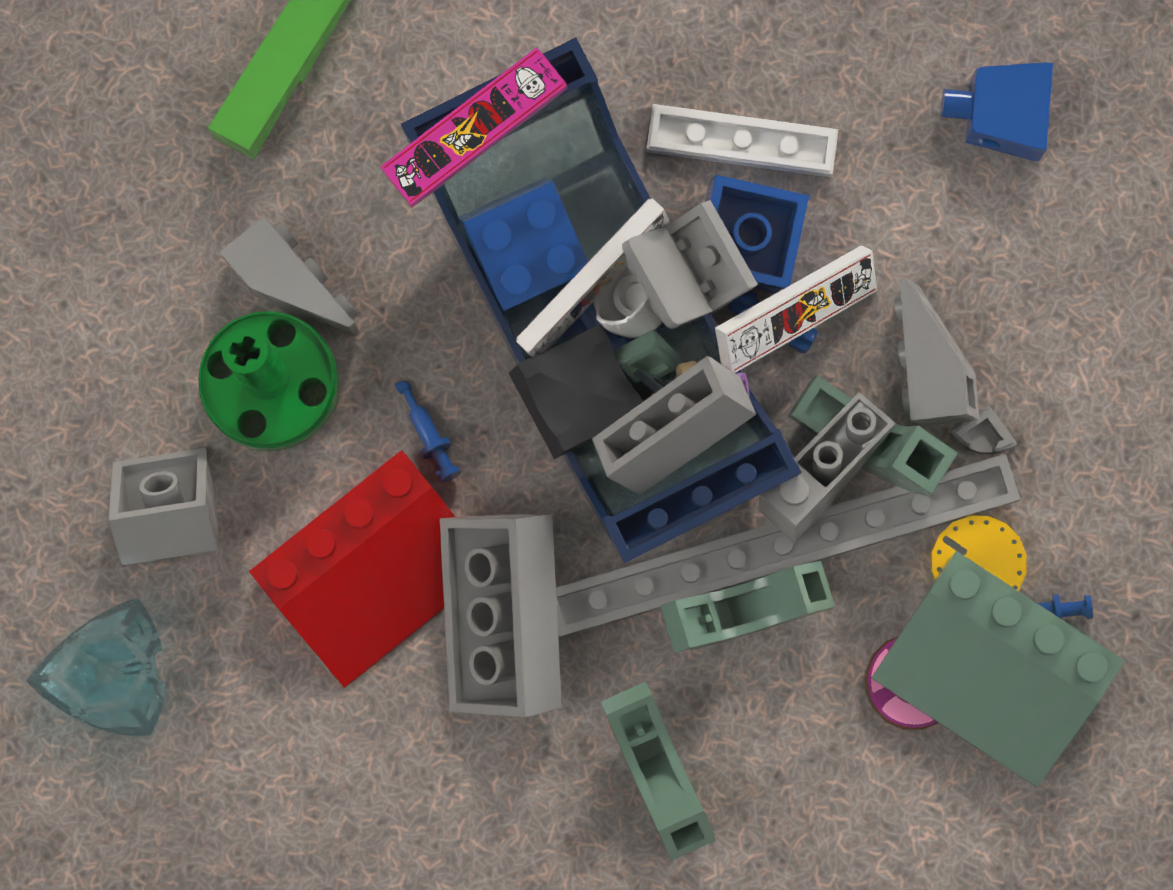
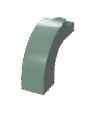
(904, 458)
(747, 607)
(657, 771)

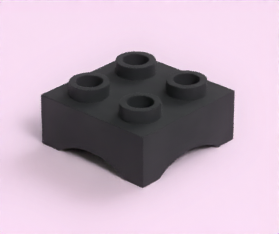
(574, 390)

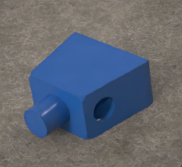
(1005, 108)

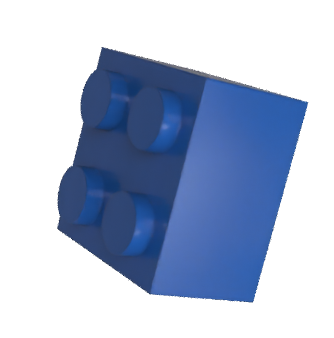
(763, 225)
(524, 243)

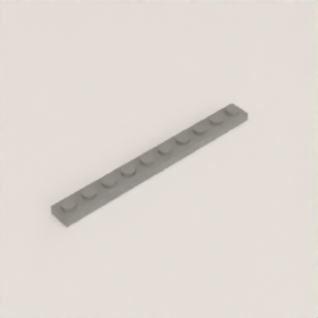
(768, 550)

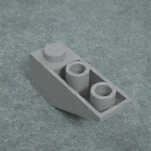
(277, 275)
(938, 374)
(826, 467)

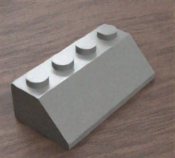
(501, 614)

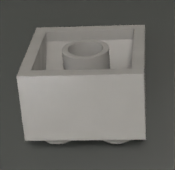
(163, 507)

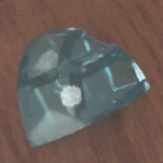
(107, 672)

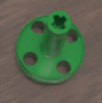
(268, 381)

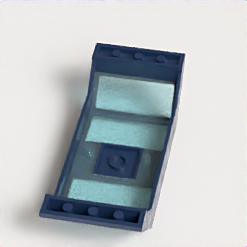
(601, 190)

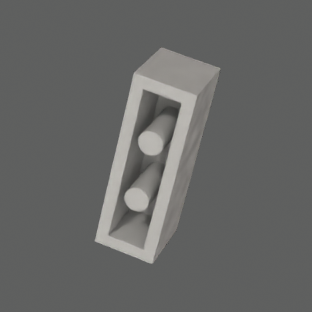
(673, 426)

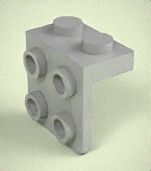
(689, 266)

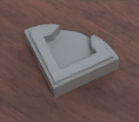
(985, 434)

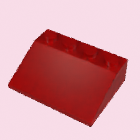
(362, 570)

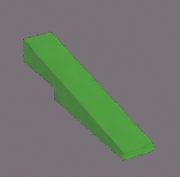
(274, 73)

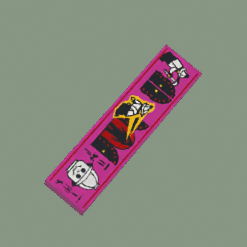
(474, 127)

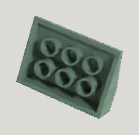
(997, 669)

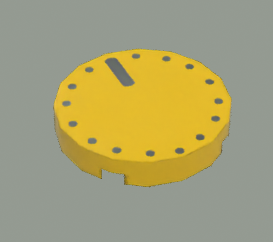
(987, 544)

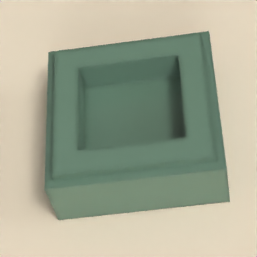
(649, 354)

